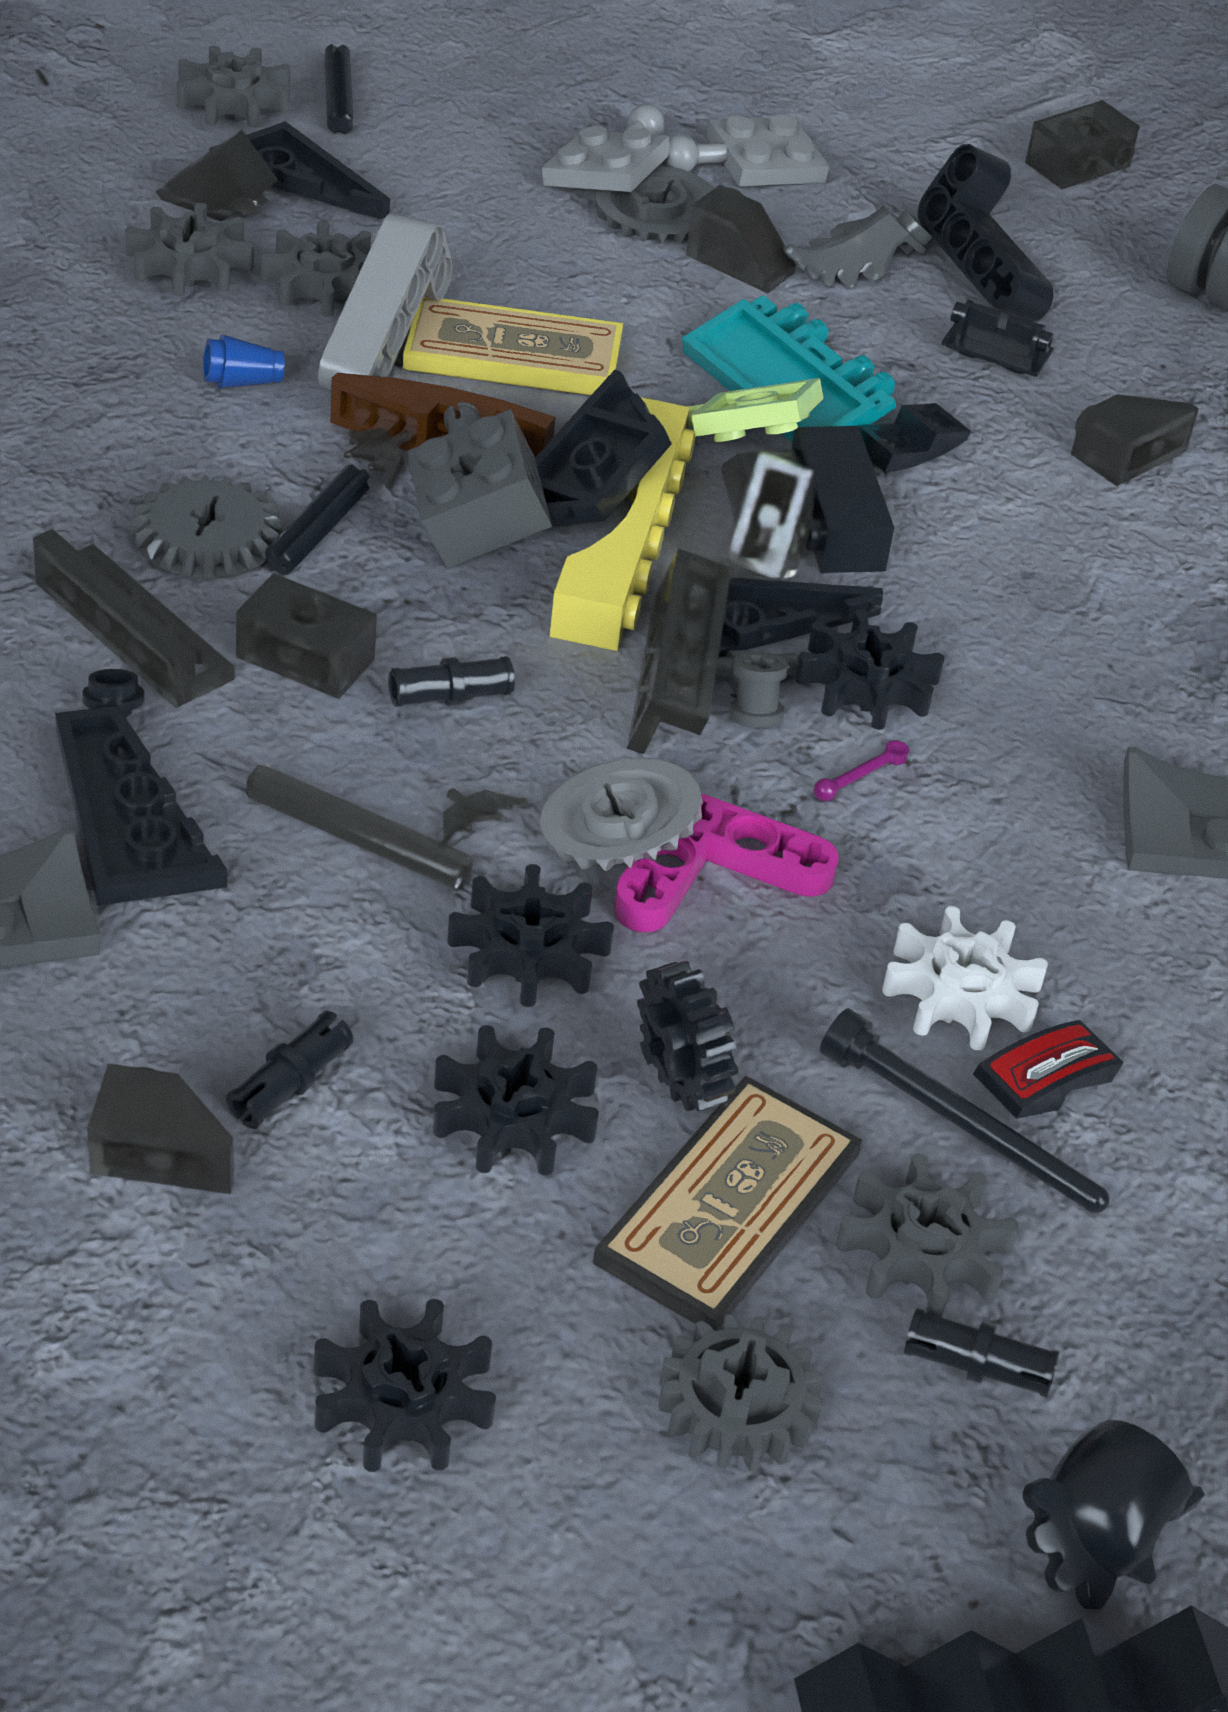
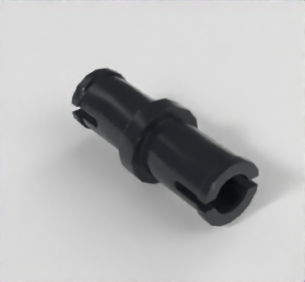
(451, 681)
(289, 1069)
(981, 1352)

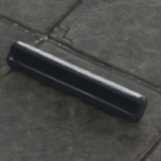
(338, 89)
(316, 520)

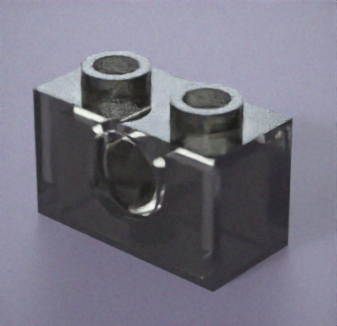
(1082, 144)
(306, 635)

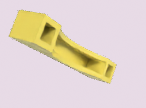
(600, 583)

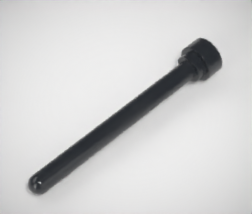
(854, 1043)

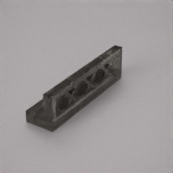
(128, 620)
(681, 649)

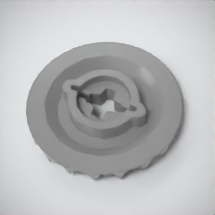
(652, 792)

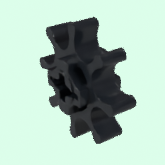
(869, 669)
(530, 935)
(515, 1099)
(403, 1384)

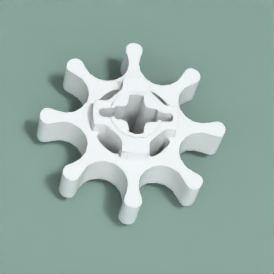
(964, 977)

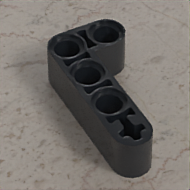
(959, 220)

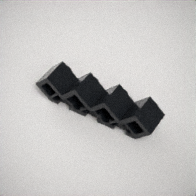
(1075, 1669)

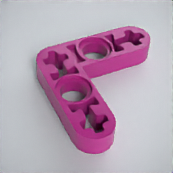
(715, 842)

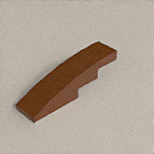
(420, 407)

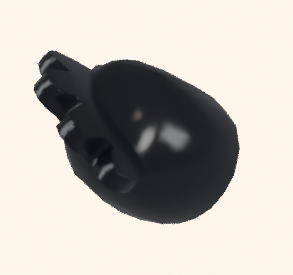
(1107, 1509)

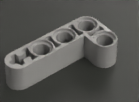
(402, 267)

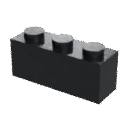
(850, 515)

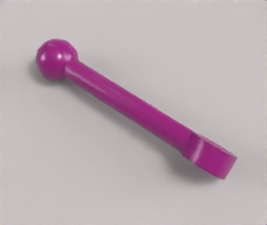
(895, 753)

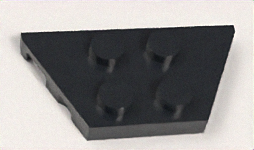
(600, 454)

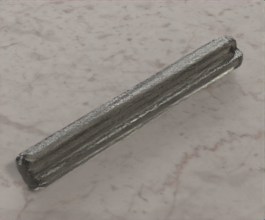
(359, 826)

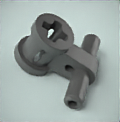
(756, 682)

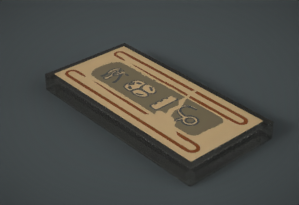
(727, 1203)

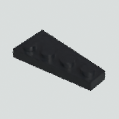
(128, 815)

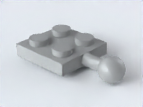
(754, 151)
(611, 159)

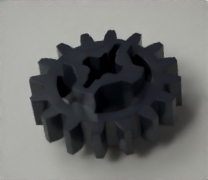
(687, 1036)

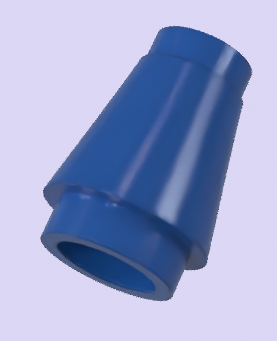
(241, 363)

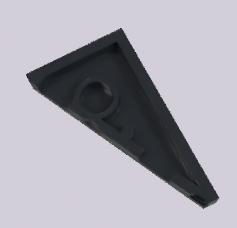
(314, 173)
(775, 611)

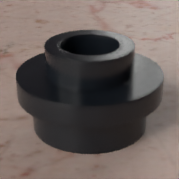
(113, 688)

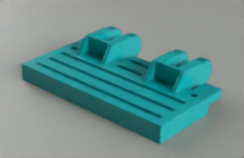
(763, 347)

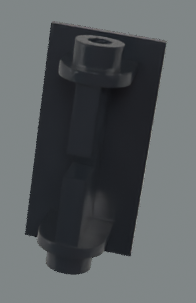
(1020, 347)

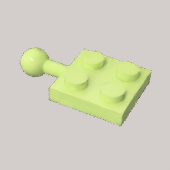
(770, 406)

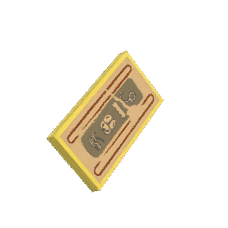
(512, 346)

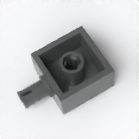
(477, 485)

